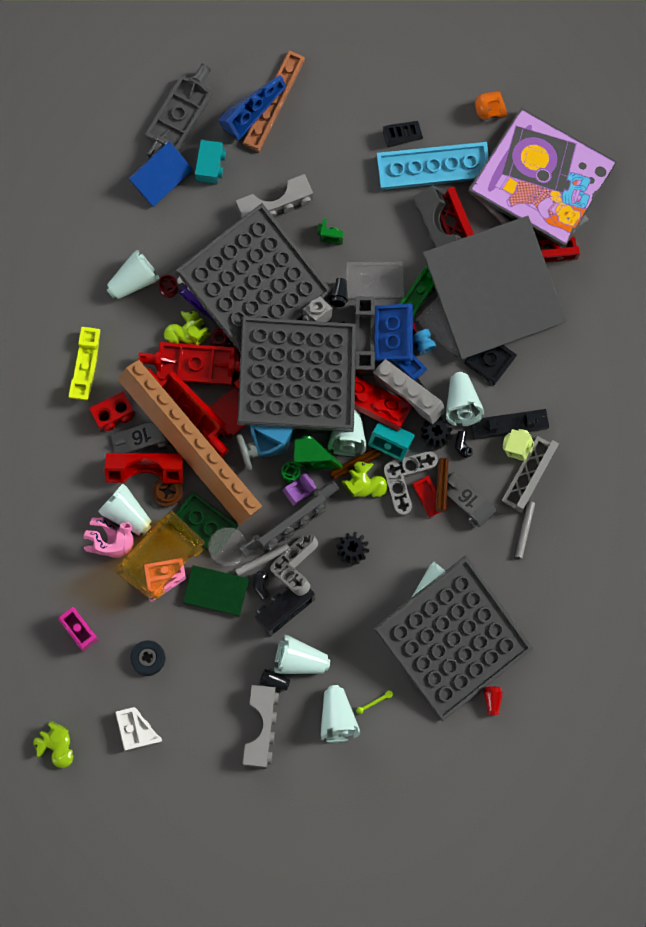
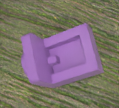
(299, 489)

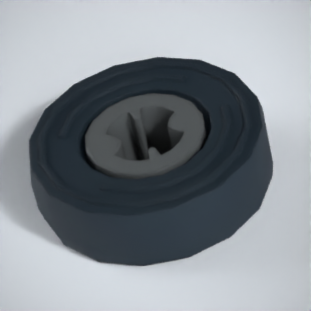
(151, 648)

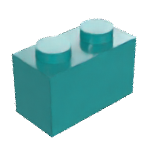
(209, 162)
(391, 441)

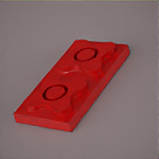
(380, 404)

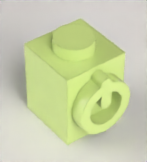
(518, 444)

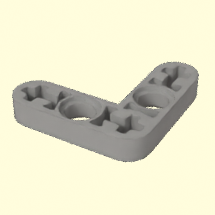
(398, 478)
(289, 568)

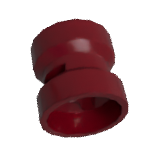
(165, 283)

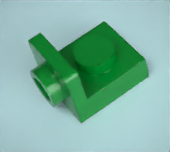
(330, 235)

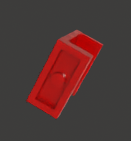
(227, 410)

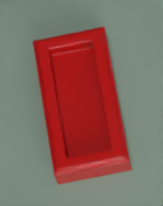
(426, 493)

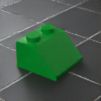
(313, 456)

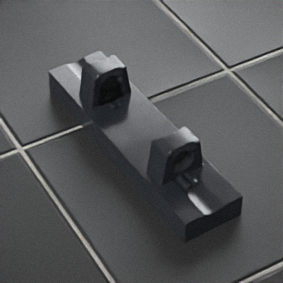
(504, 424)

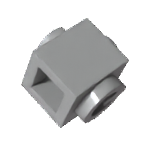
(318, 311)

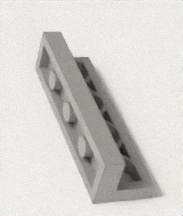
(536, 476)

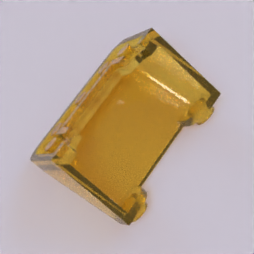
(159, 555)

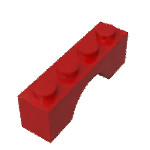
(122, 466)

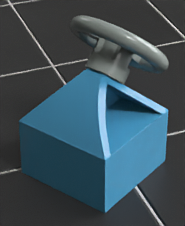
(266, 443)

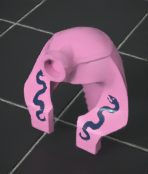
(119, 538)

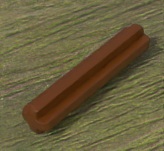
(366, 457)
(441, 491)

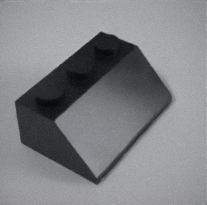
(282, 609)

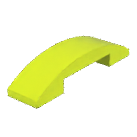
(85, 364)

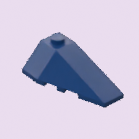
(246, 112)

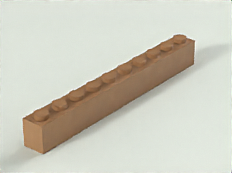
(189, 442)

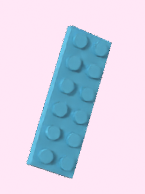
(431, 165)

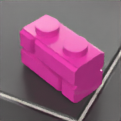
(78, 629)

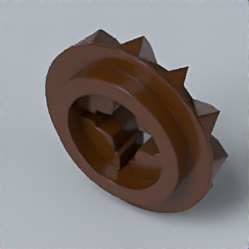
(172, 499)

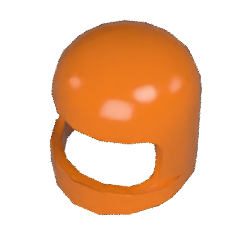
(492, 101)

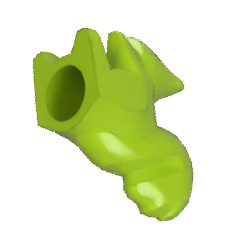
(188, 334)
(361, 485)
(58, 741)

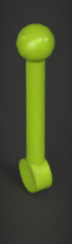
(388, 694)

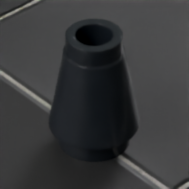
(339, 293)
(272, 679)

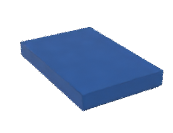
(160, 173)
(393, 332)

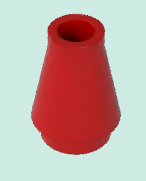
(493, 699)

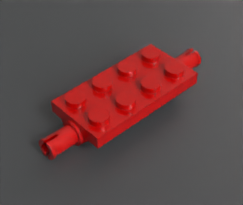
(194, 362)
(195, 409)

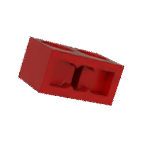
(110, 407)

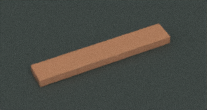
(260, 129)

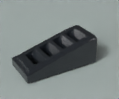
(388, 129)

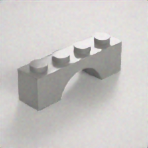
(297, 194)
(421, 399)
(257, 752)

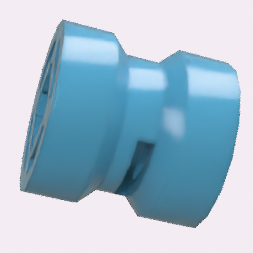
(424, 341)

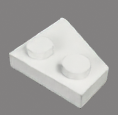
(135, 730)

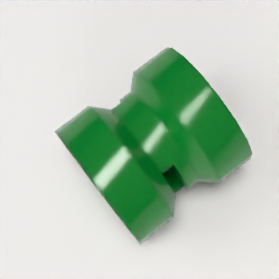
(292, 475)

